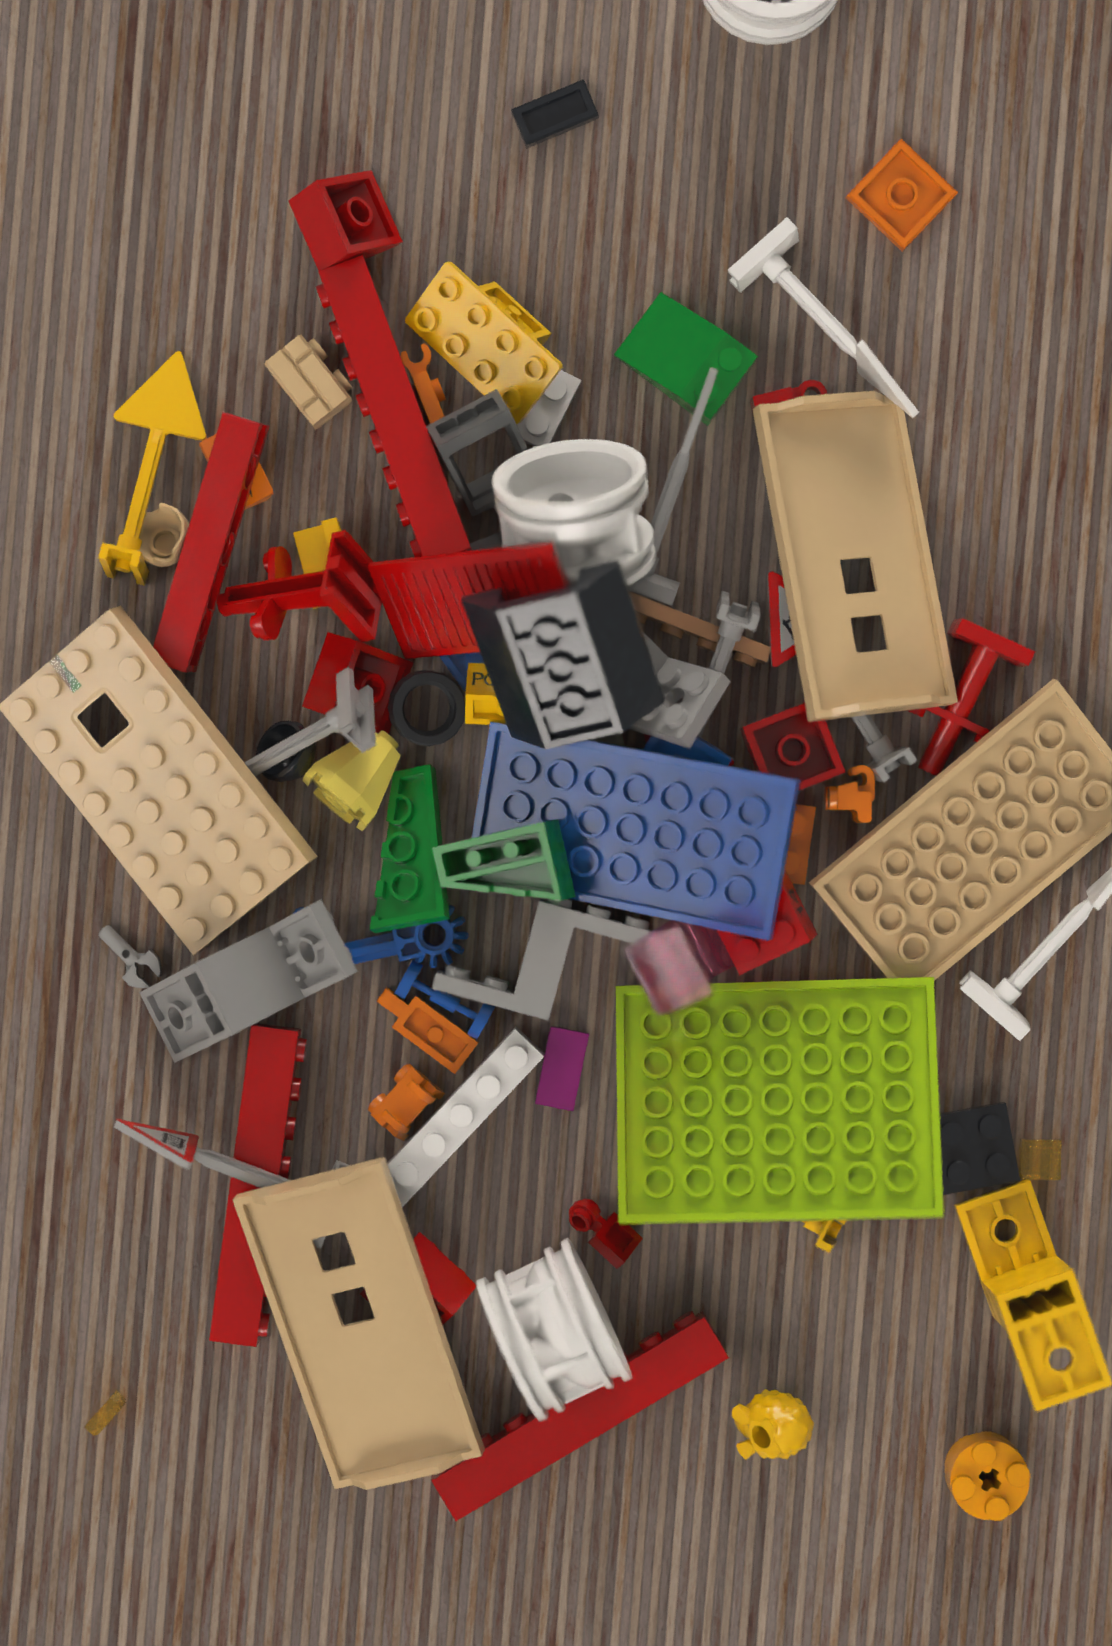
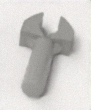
(131, 957)

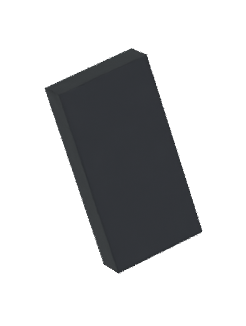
(555, 113)

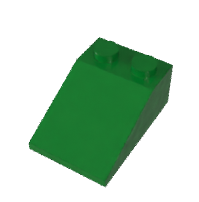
(676, 351)

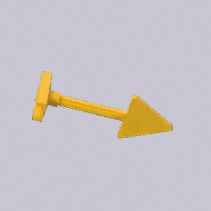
(165, 407)

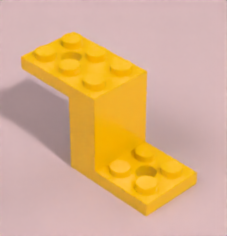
(1033, 1295)

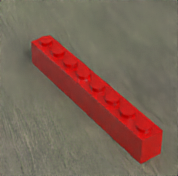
(393, 409)
(261, 1142)
(532, 1445)

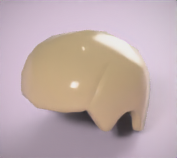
(163, 535)

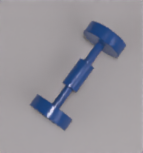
(444, 999)

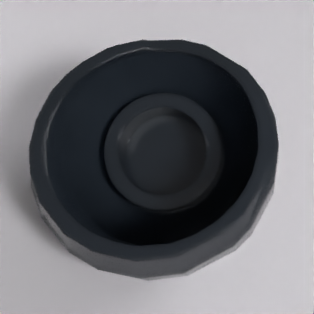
(295, 765)

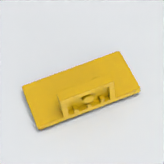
(486, 338)

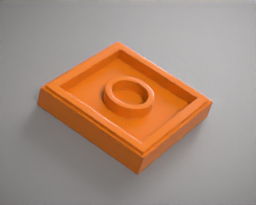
(901, 195)

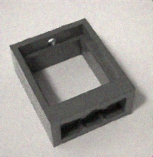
(465, 428)

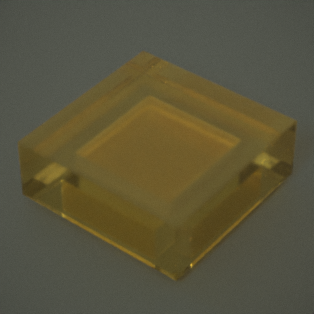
(1040, 1159)
(105, 1413)

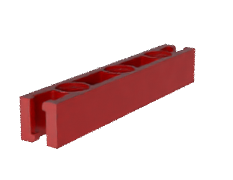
(209, 541)

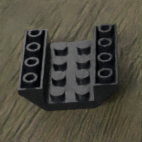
(567, 659)

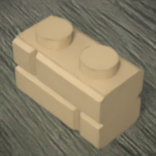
(309, 381)

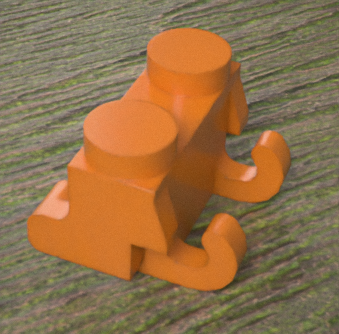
(853, 797)
(404, 1101)

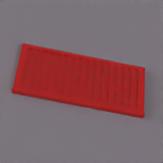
(427, 591)

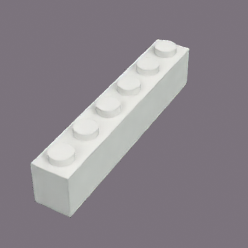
(462, 1113)

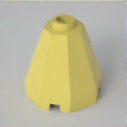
(355, 781)

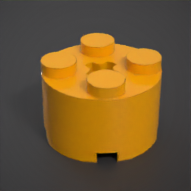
(988, 1498)

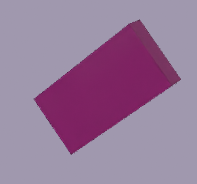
(561, 1068)

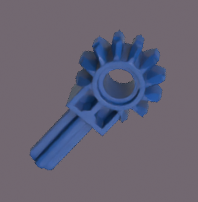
(410, 944)

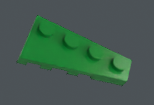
(409, 879)

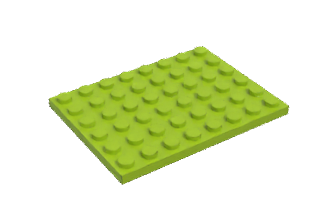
(780, 1103)

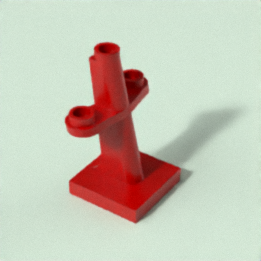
(342, 586)
(953, 718)

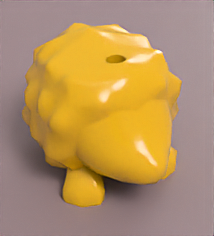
(773, 1425)

